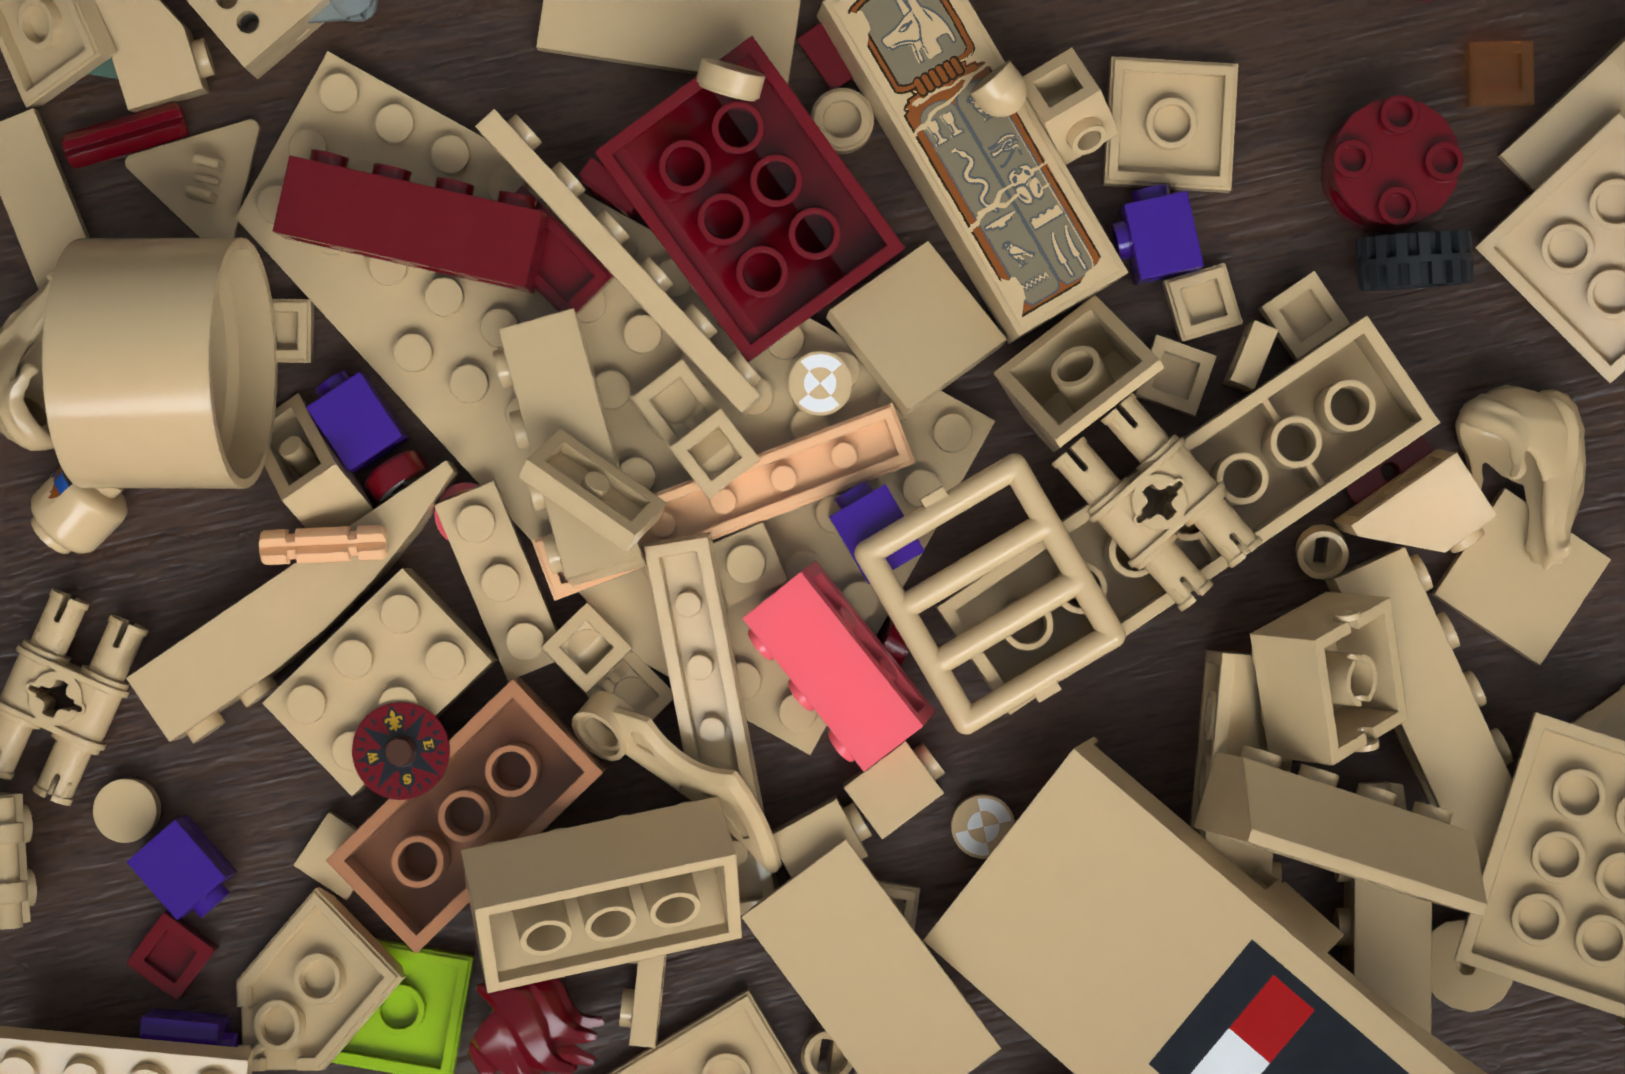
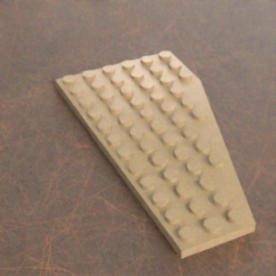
(437, 341)

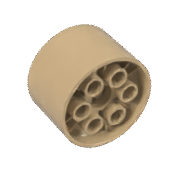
(160, 363)

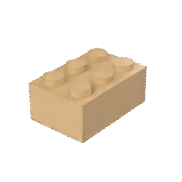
(390, 651)

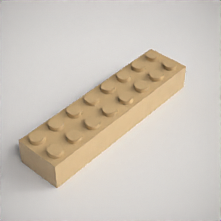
(1273, 450)

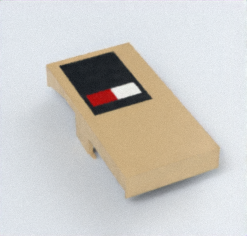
(1158, 954)

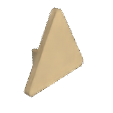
(202, 176)

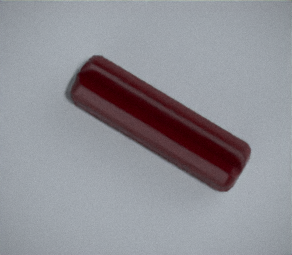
(125, 135)

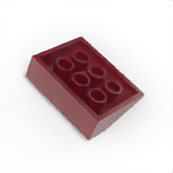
(750, 203)

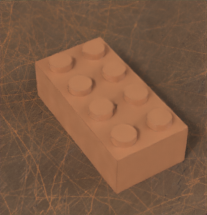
(503, 782)

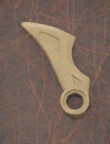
(613, 729)

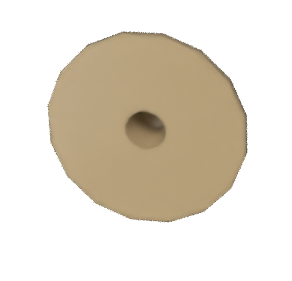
(1458, 983)

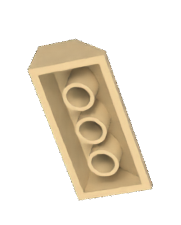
(1227, 722)
(1342, 829)
(603, 893)

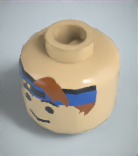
(74, 516)

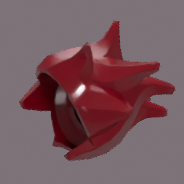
(532, 1031)

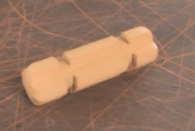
(323, 544)

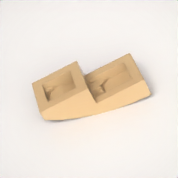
(695, 429)
(603, 661)

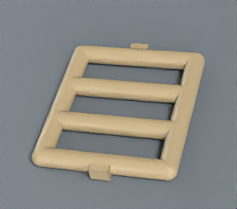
(1074, 582)

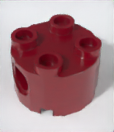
(1390, 165)

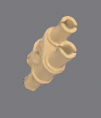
(1193, 501)
(93, 687)

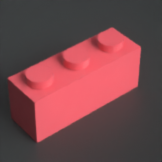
(838, 667)

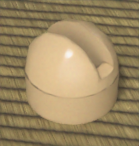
(1001, 91)
(1335, 552)
(810, 1054)

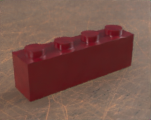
(411, 222)

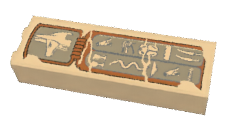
(983, 176)

